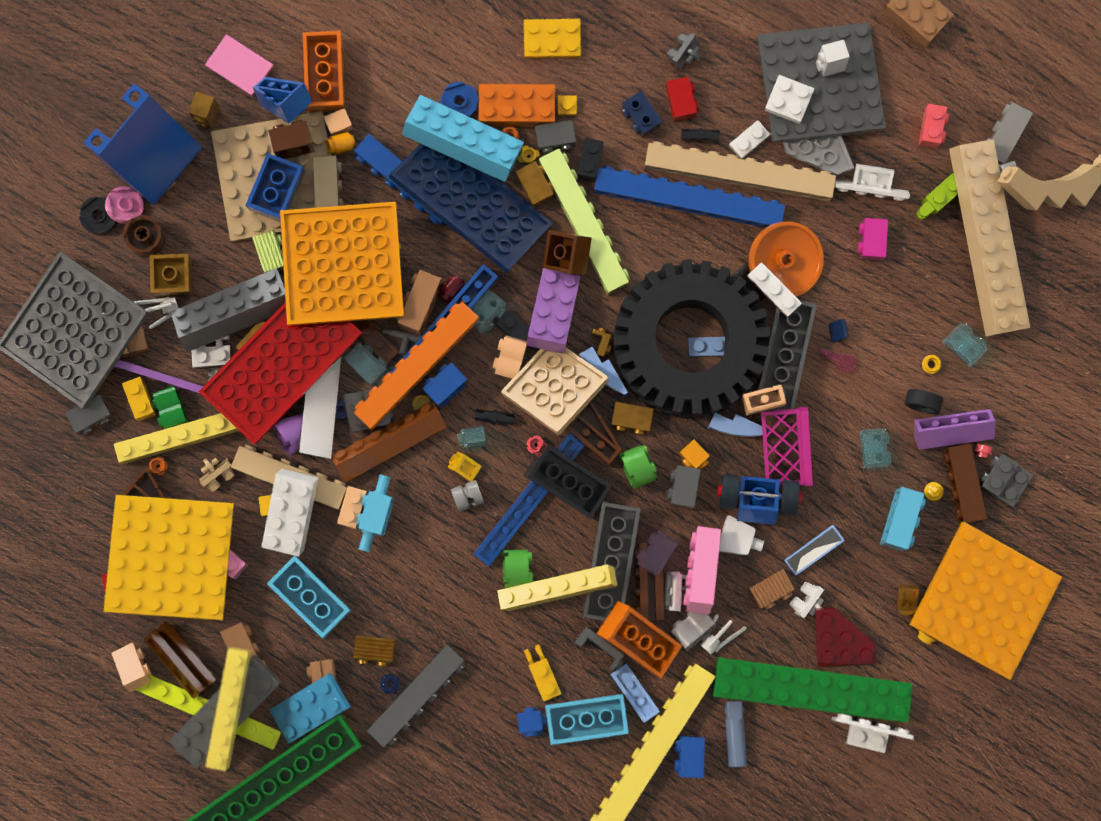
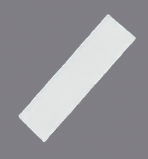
(320, 414)

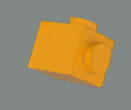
(694, 455)

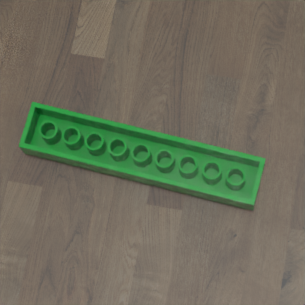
(812, 689)
(284, 774)

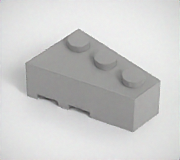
(1009, 129)

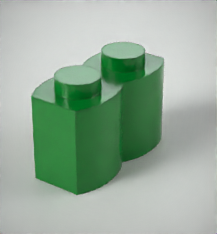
(169, 407)

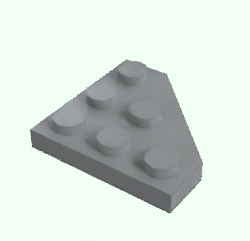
(822, 153)

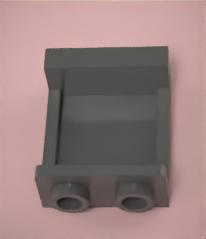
(617, 655)

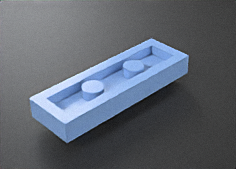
(706, 346)
(635, 693)

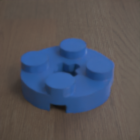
(464, 91)

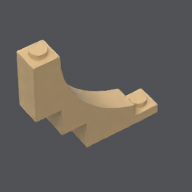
(1031, 192)

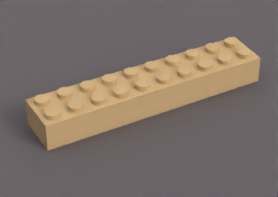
(989, 237)

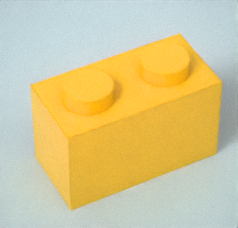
(139, 399)

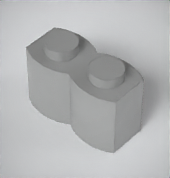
(692, 629)

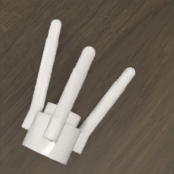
(167, 305)
(711, 643)

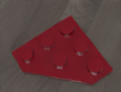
(840, 640)

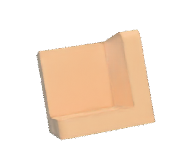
(338, 122)

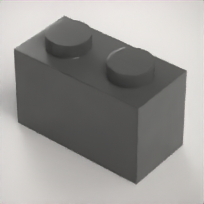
(555, 136)
(86, 419)

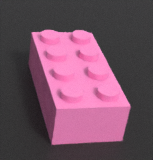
(703, 570)

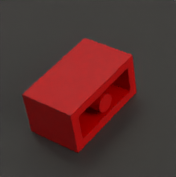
(681, 99)

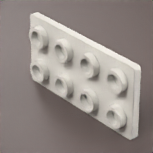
(867, 736)

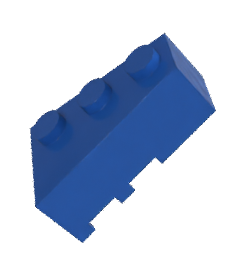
(282, 97)

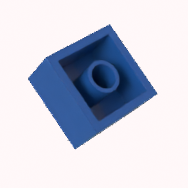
(445, 385)
(690, 756)

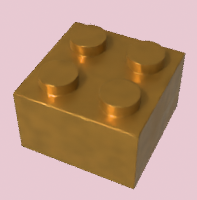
(171, 275)

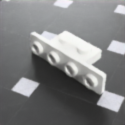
(872, 180)

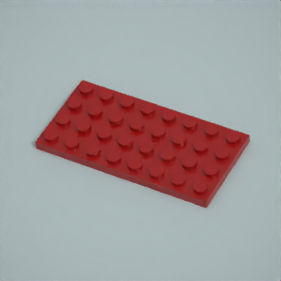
(275, 371)

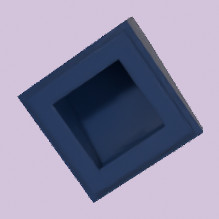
(838, 330)

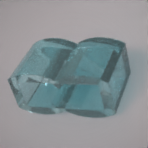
(472, 438)

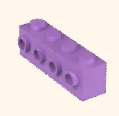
(954, 429)

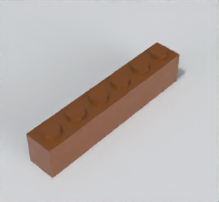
(388, 441)

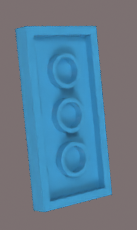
(309, 708)

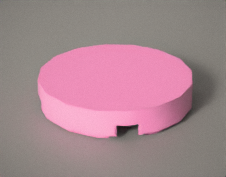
(124, 204)

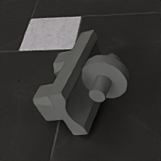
(687, 52)

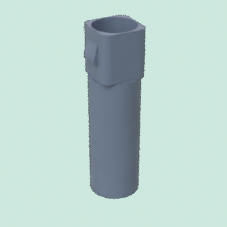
(735, 734)

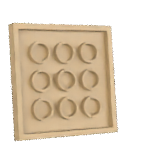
(555, 387)

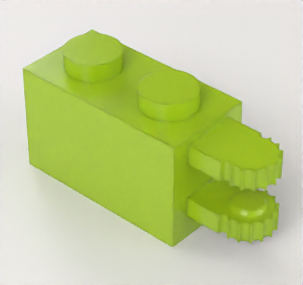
(938, 198)

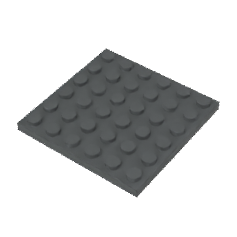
(841, 101)
(72, 330)

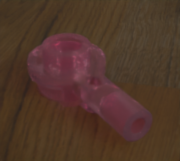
(844, 362)

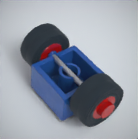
(759, 497)

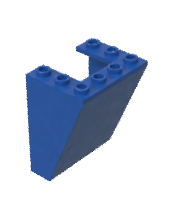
(147, 148)

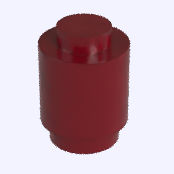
(451, 288)

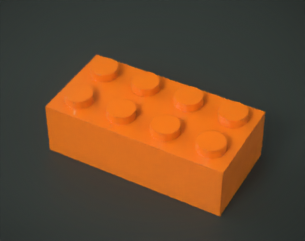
(324, 70)
(516, 104)
(639, 639)

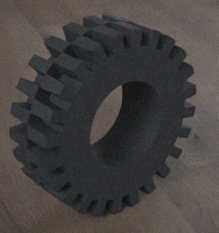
(707, 290)

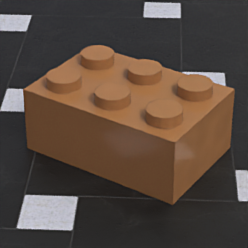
(919, 18)
(420, 302)

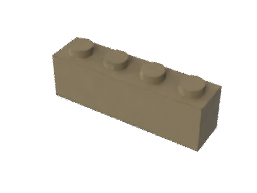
(327, 181)

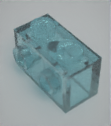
(488, 309)
(965, 344)
(365, 364)
(874, 448)

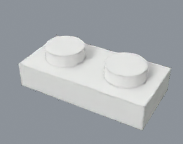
(749, 139)

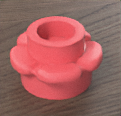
(531, 441)
(983, 451)

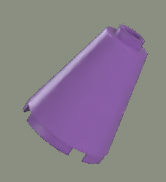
(289, 433)

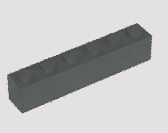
(415, 696)

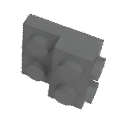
(355, 423)
(1005, 480)

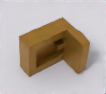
(605, 347)
(907, 599)

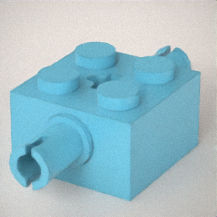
(375, 514)

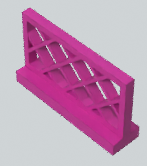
(803, 444)

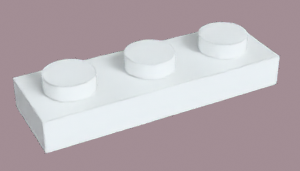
(774, 289)

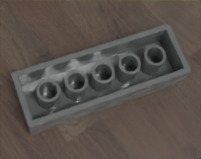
(229, 310)
(787, 352)
(615, 548)
(195, 736)

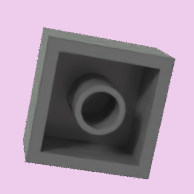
(684, 487)

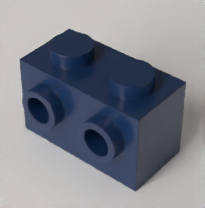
(641, 114)

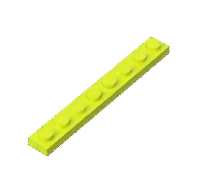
(182, 700)

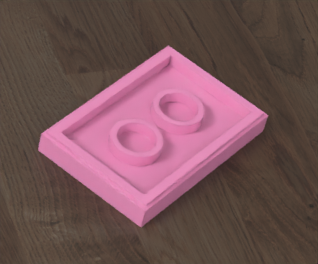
(238, 64)

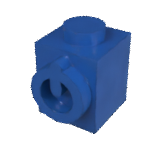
(531, 722)

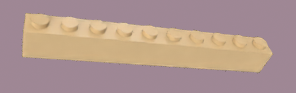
(740, 172)

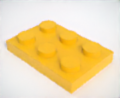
(552, 38)

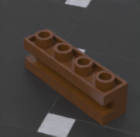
(965, 483)
(649, 591)
(180, 659)

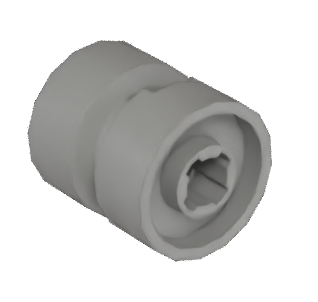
(467, 496)

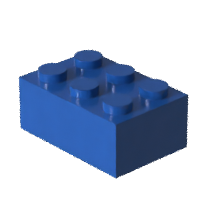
(275, 187)

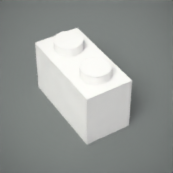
(832, 58)

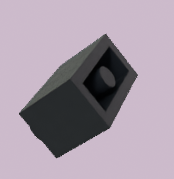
(590, 160)

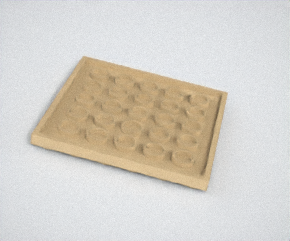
(239, 160)

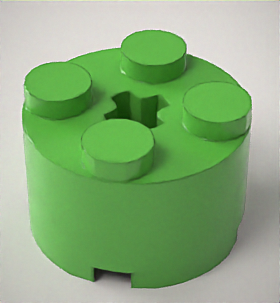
(637, 466)
(517, 568)

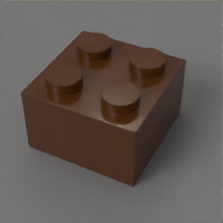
(291, 140)
(567, 252)

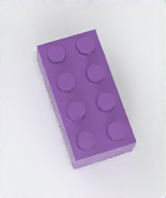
(553, 310)

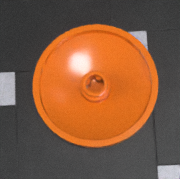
(790, 254)

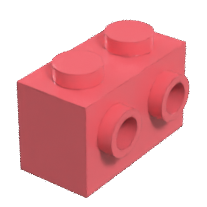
(933, 125)

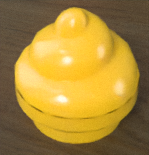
(933, 491)

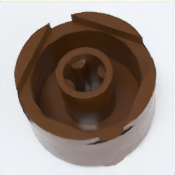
(144, 225)

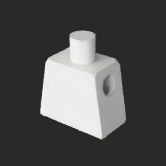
(738, 538)

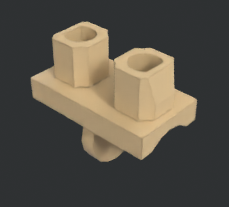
(209, 478)

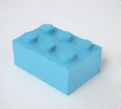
(902, 519)

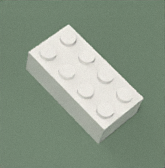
(289, 512)

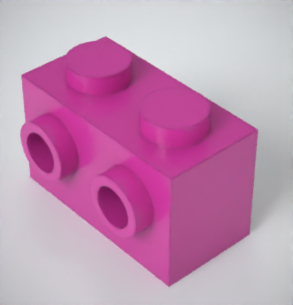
(873, 239)

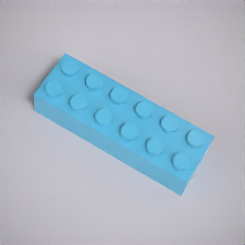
(462, 138)

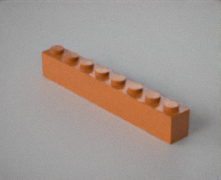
(416, 365)

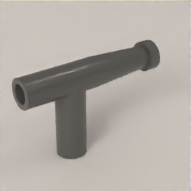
(407, 337)

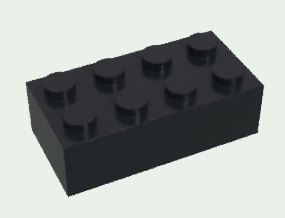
(567, 480)

